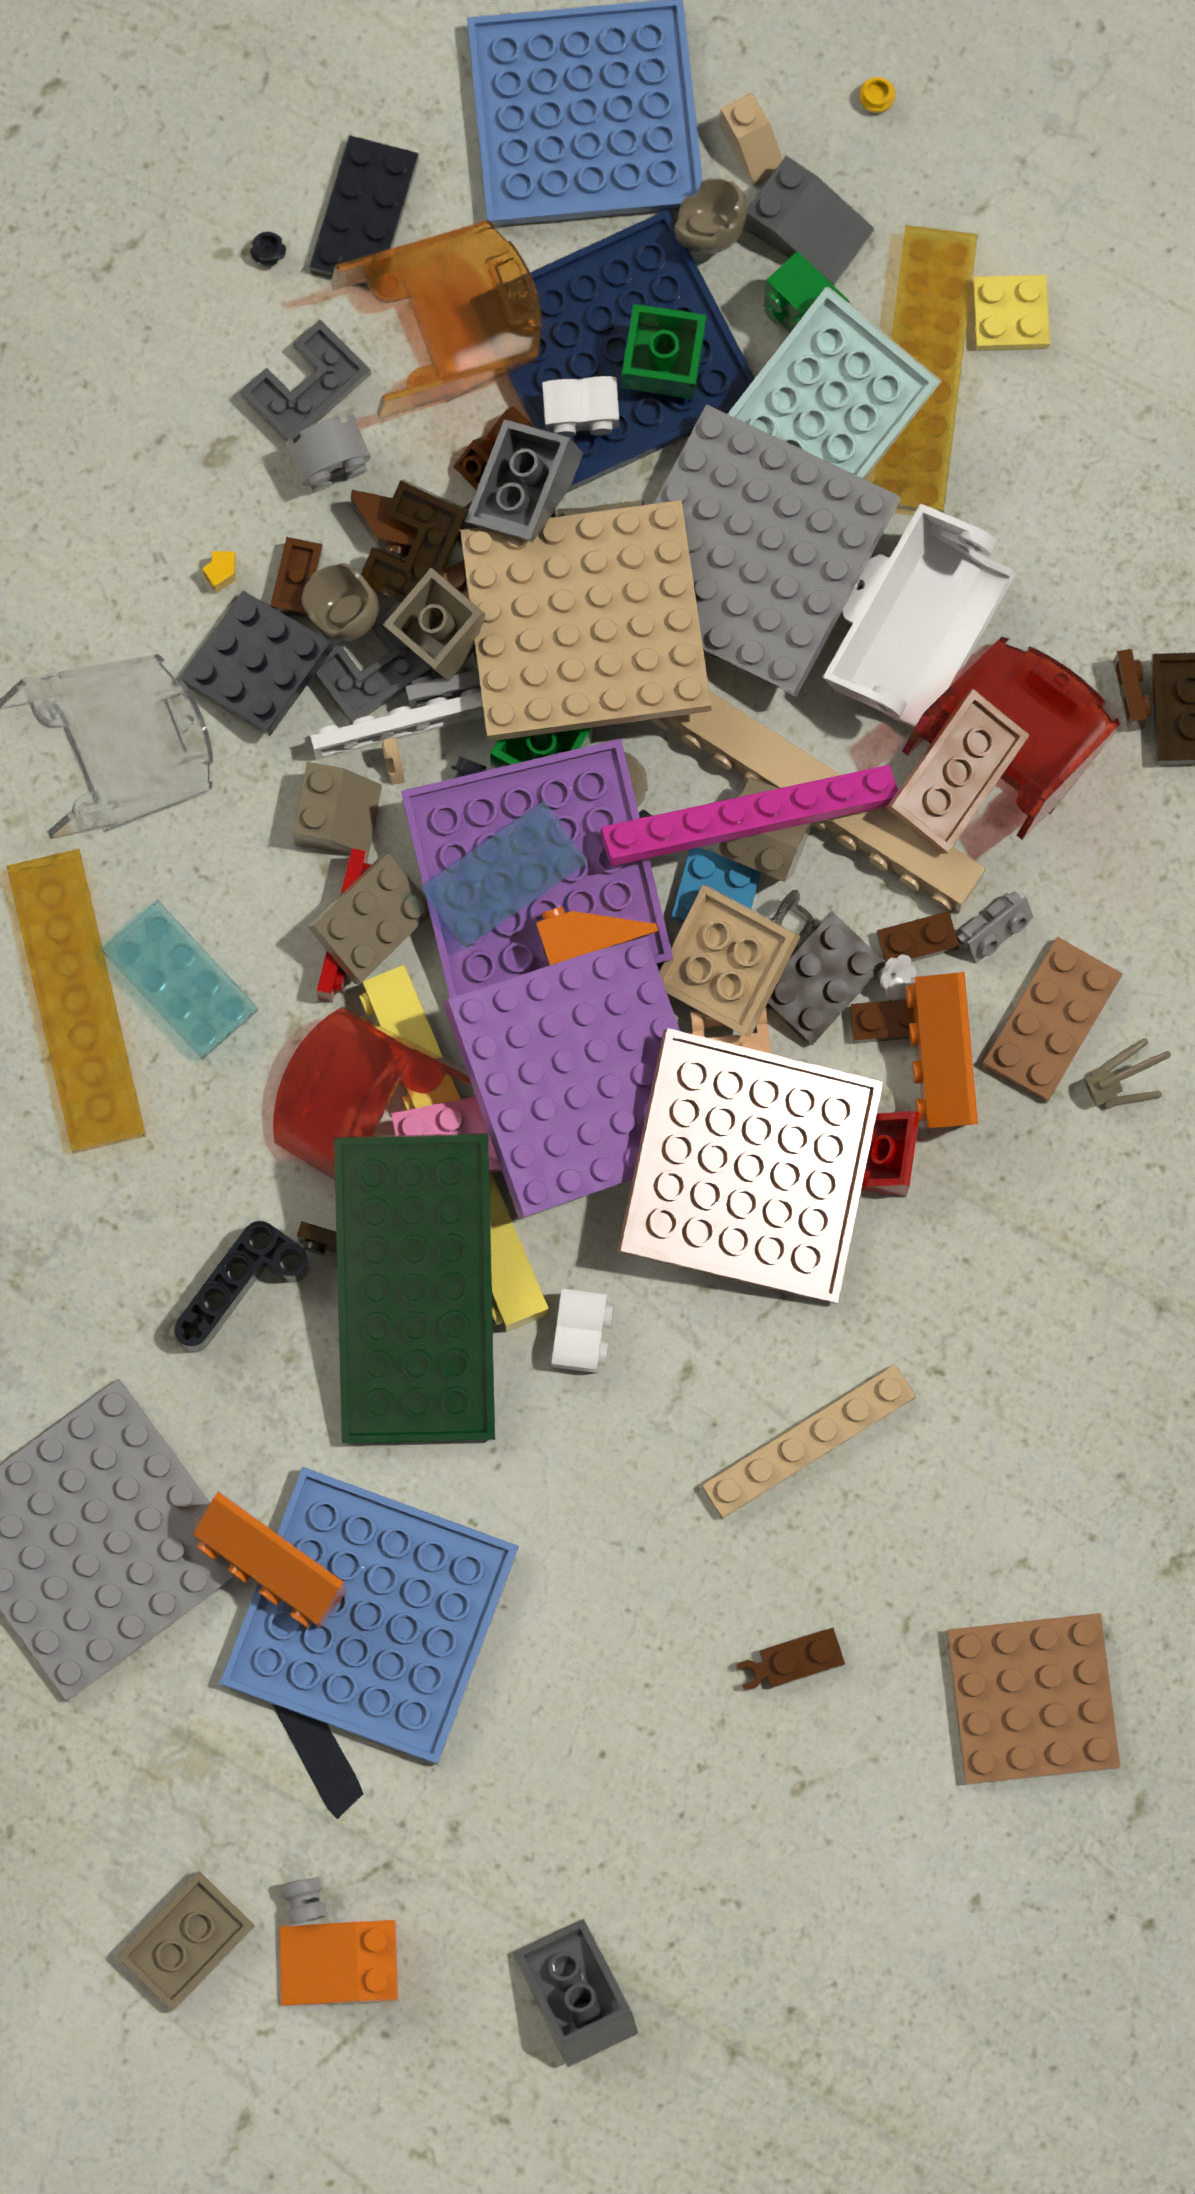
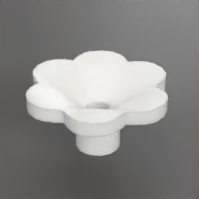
(895, 976)

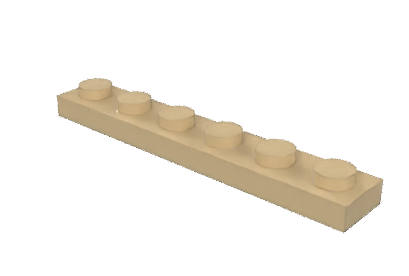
(808, 1441)

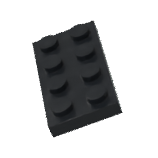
(364, 204)

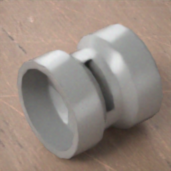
(300, 1892)

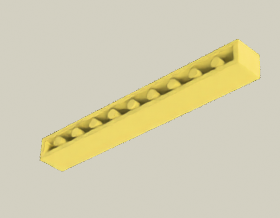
(514, 1285)

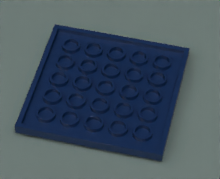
(585, 332)

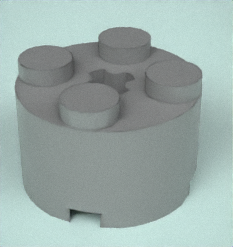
(329, 452)

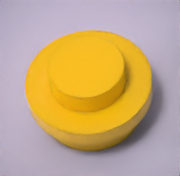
(877, 95)

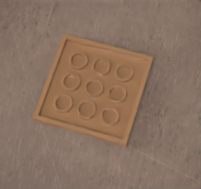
(1033, 1699)

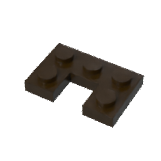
(438, 531)

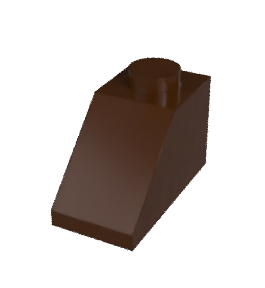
(387, 532)

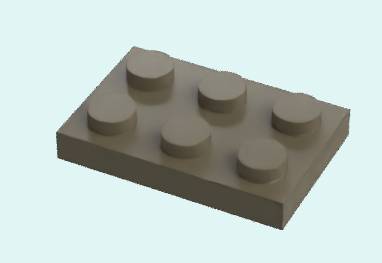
(371, 918)
(186, 1941)

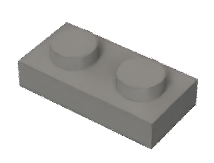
(427, 688)

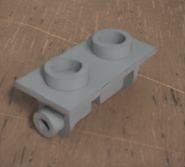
(1008, 916)

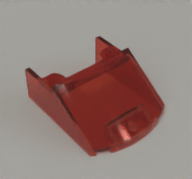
(1048, 704)
(344, 1083)

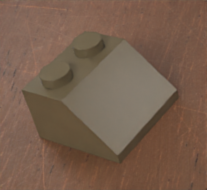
(437, 624)
(336, 809)
(770, 852)

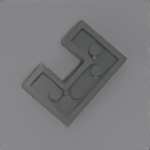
(335, 378)
(366, 691)

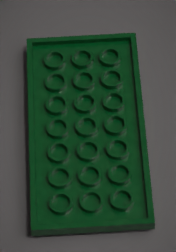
(414, 1288)

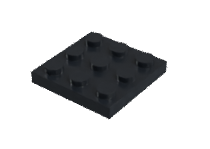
(256, 663)

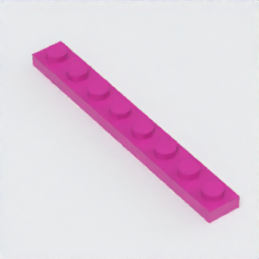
(748, 815)

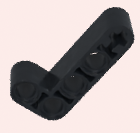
(235, 1290)

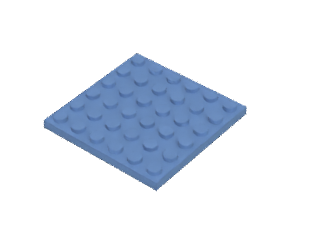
(584, 111)
(401, 1636)

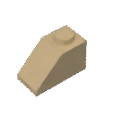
(751, 137)

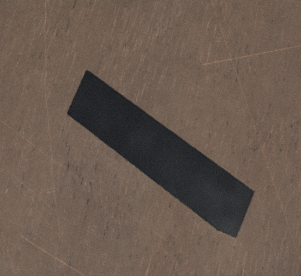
(323, 1760)

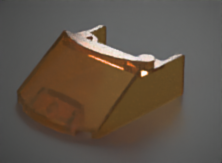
(468, 302)

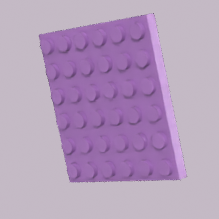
(584, 792)
(565, 1069)

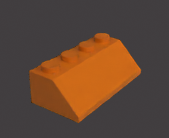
(942, 1050)
(269, 1561)

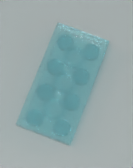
(504, 874)
(180, 979)

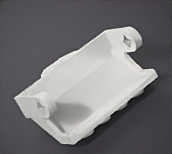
(918, 616)

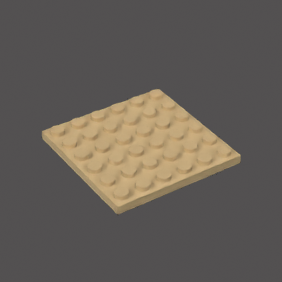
(587, 622)

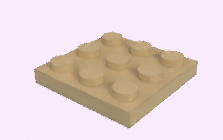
(727, 960)

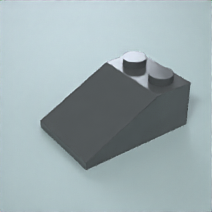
(807, 216)
(523, 481)
(576, 1993)

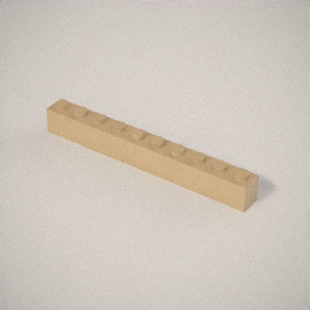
(760, 753)

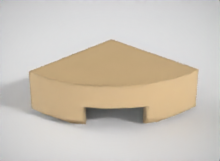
(392, 761)

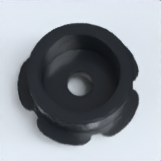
(264, 240)
(467, 767)

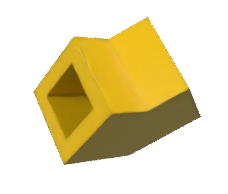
(221, 570)

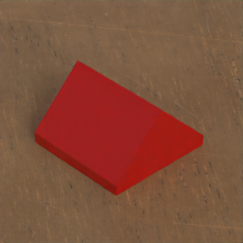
(891, 1153)

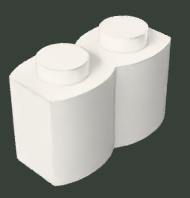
(581, 405)
(580, 1330)

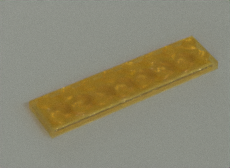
(932, 329)
(76, 1001)

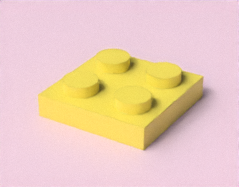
(1011, 312)

